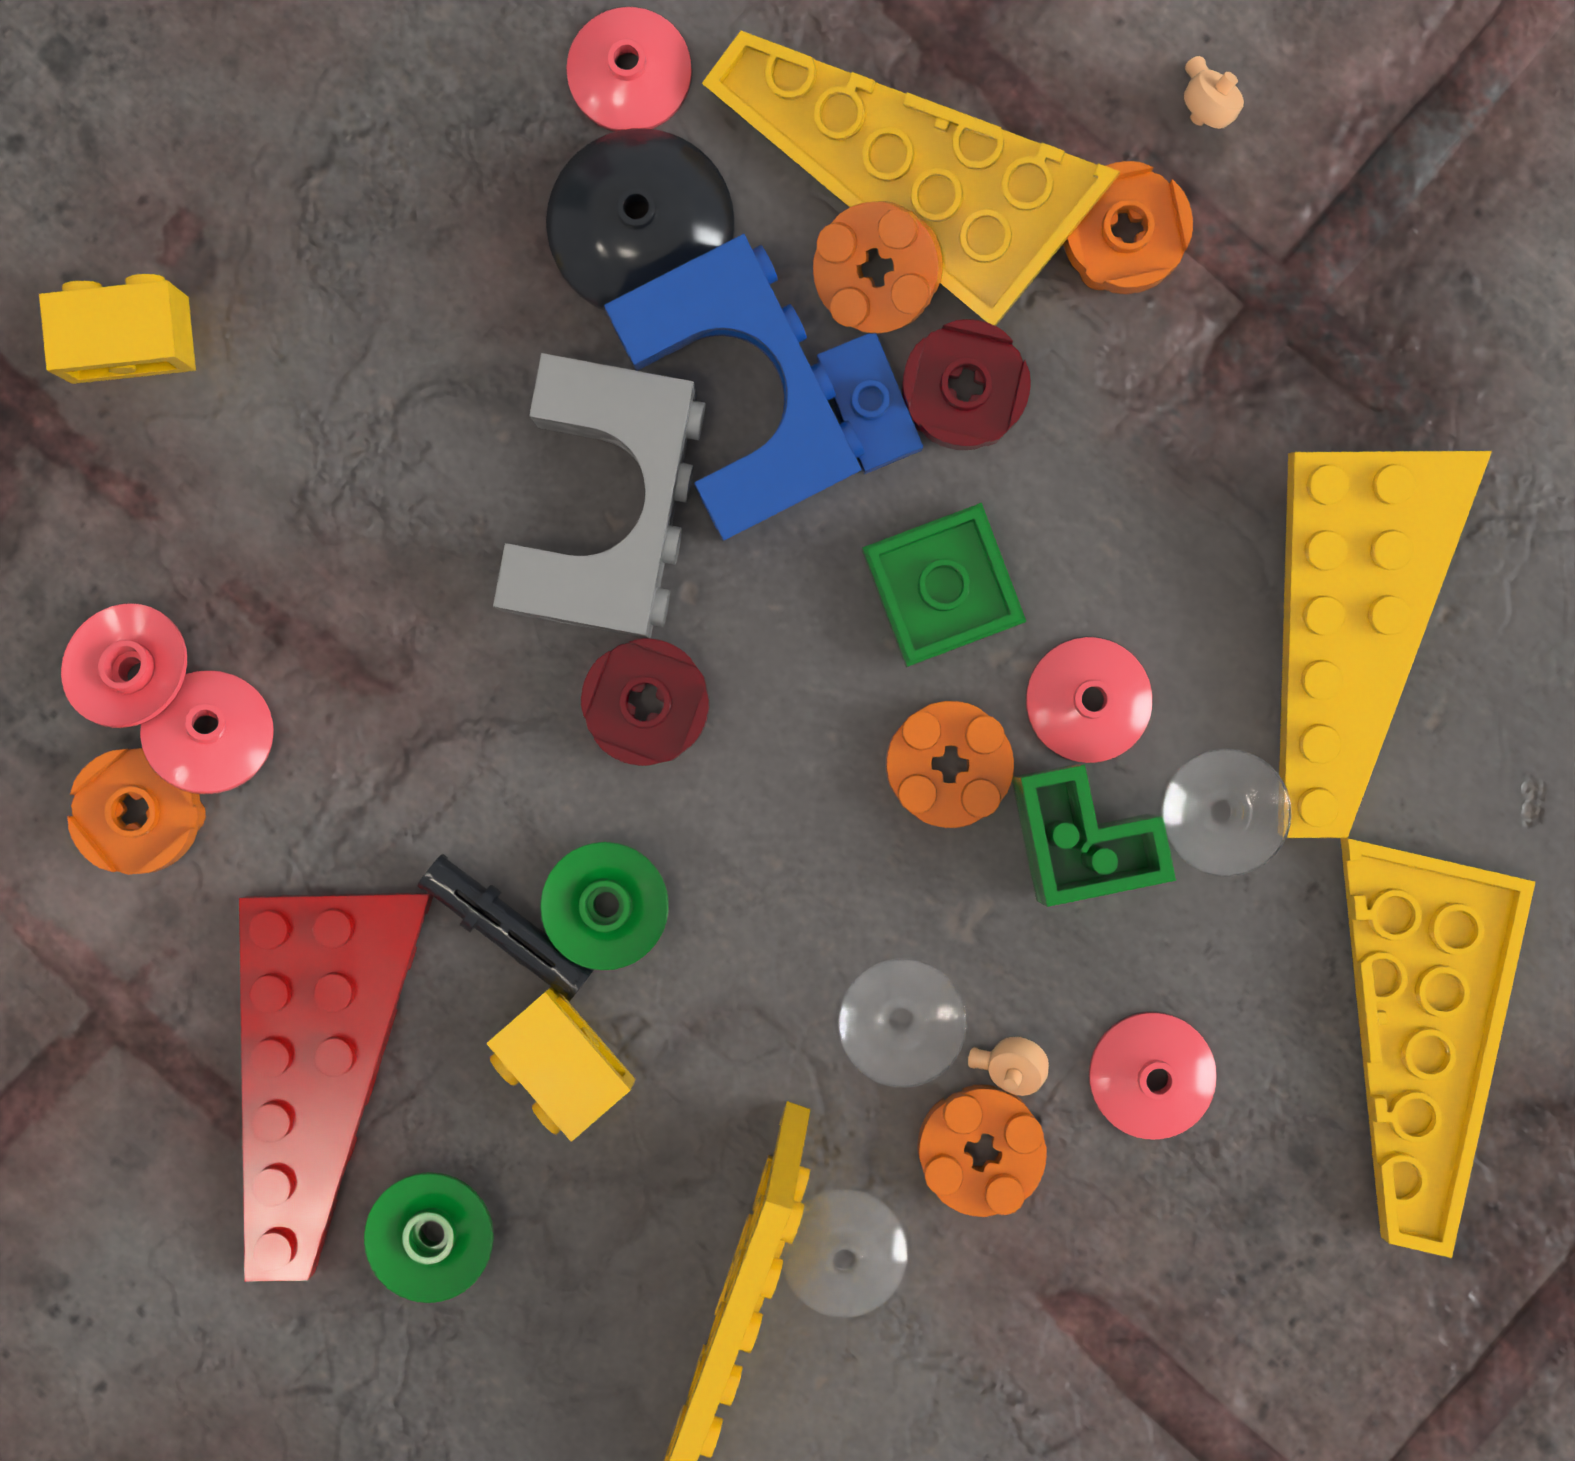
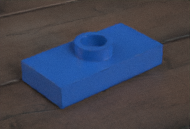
(871, 401)

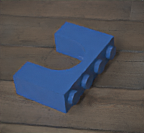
(732, 297)

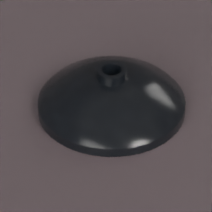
(604, 249)

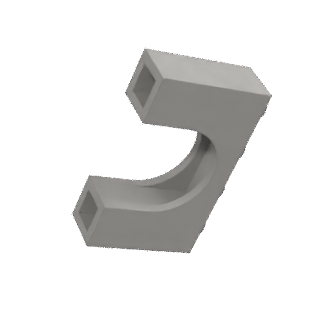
(651, 422)

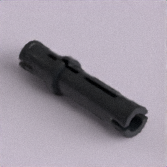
(444, 881)

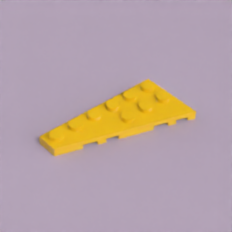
(983, 191)
(1359, 588)
(1432, 996)
(749, 1280)

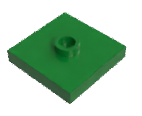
(943, 585)

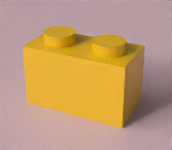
(117, 330)
(560, 1065)

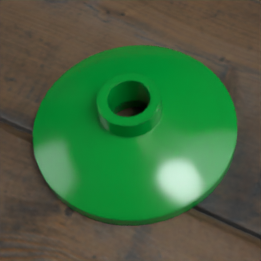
(577, 925)
(410, 1261)

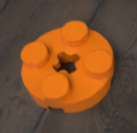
(845, 247)
(1156, 251)
(977, 739)
(131, 848)
(998, 1184)

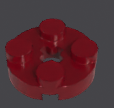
(995, 366)
(630, 669)

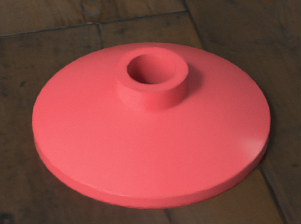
(635, 96)
(106, 649)
(1057, 706)
(216, 759)
(1128, 1056)

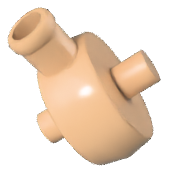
(1211, 95)
(1013, 1065)

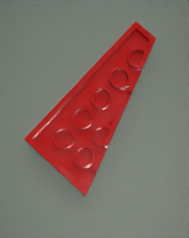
(313, 1033)

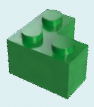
(1074, 855)

